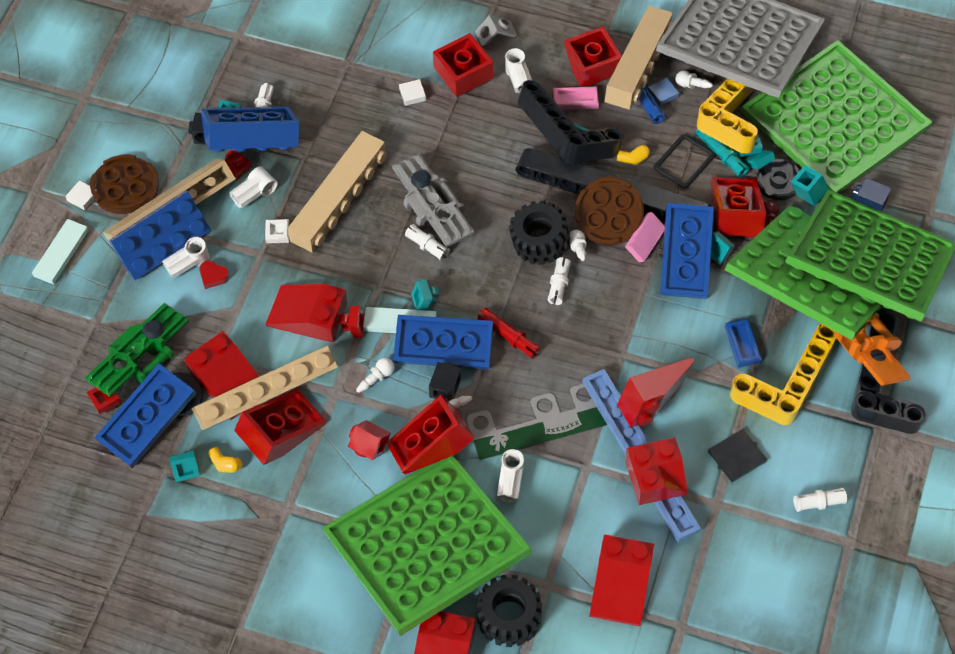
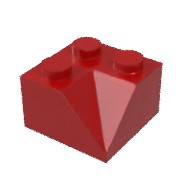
(592, 56)
(463, 65)
(656, 471)

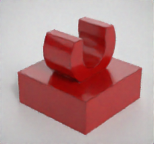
(237, 163)
(353, 321)
(103, 402)

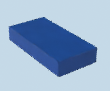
(743, 343)

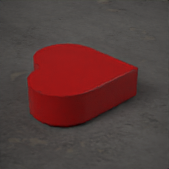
(212, 274)

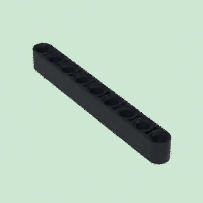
(576, 176)

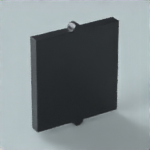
(737, 455)

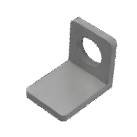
(495, 25)

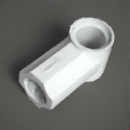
(516, 68)
(258, 184)
(186, 258)
(510, 477)

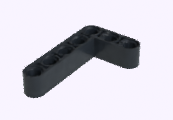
(562, 133)
(877, 402)

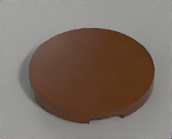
(124, 184)
(609, 211)

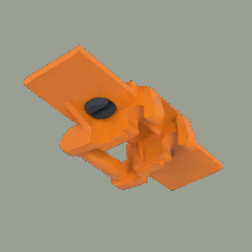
(875, 352)

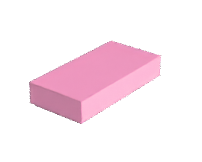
(576, 98)
(645, 237)

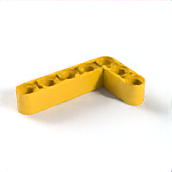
(718, 122)
(799, 380)

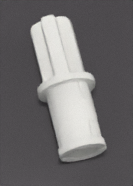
(264, 96)

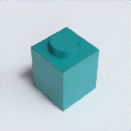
(809, 185)

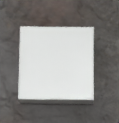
(412, 92)
(80, 195)
(277, 231)

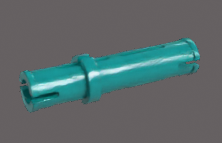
(728, 156)

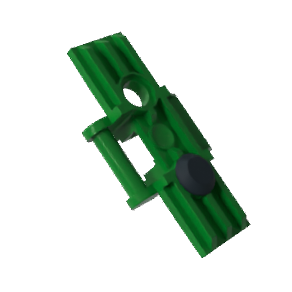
(132, 344)

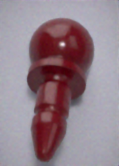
(772, 211)

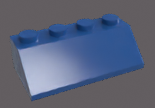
(250, 128)

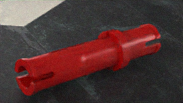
(516, 338)

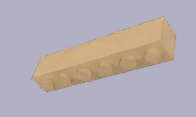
(638, 59)
(199, 185)
(337, 192)
(264, 388)

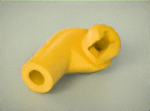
(634, 157)
(224, 463)

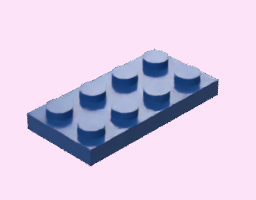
(159, 235)
(686, 251)
(443, 340)
(145, 415)

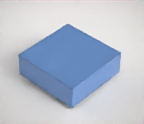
(663, 92)

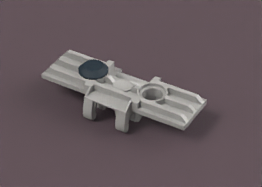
(424, 200)

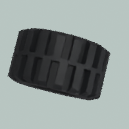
(536, 217)
(509, 630)

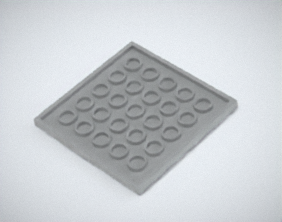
(743, 40)

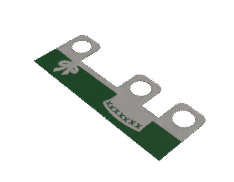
(544, 428)

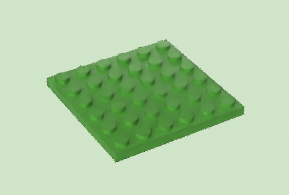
(837, 117)
(872, 254)
(765, 268)
(426, 543)

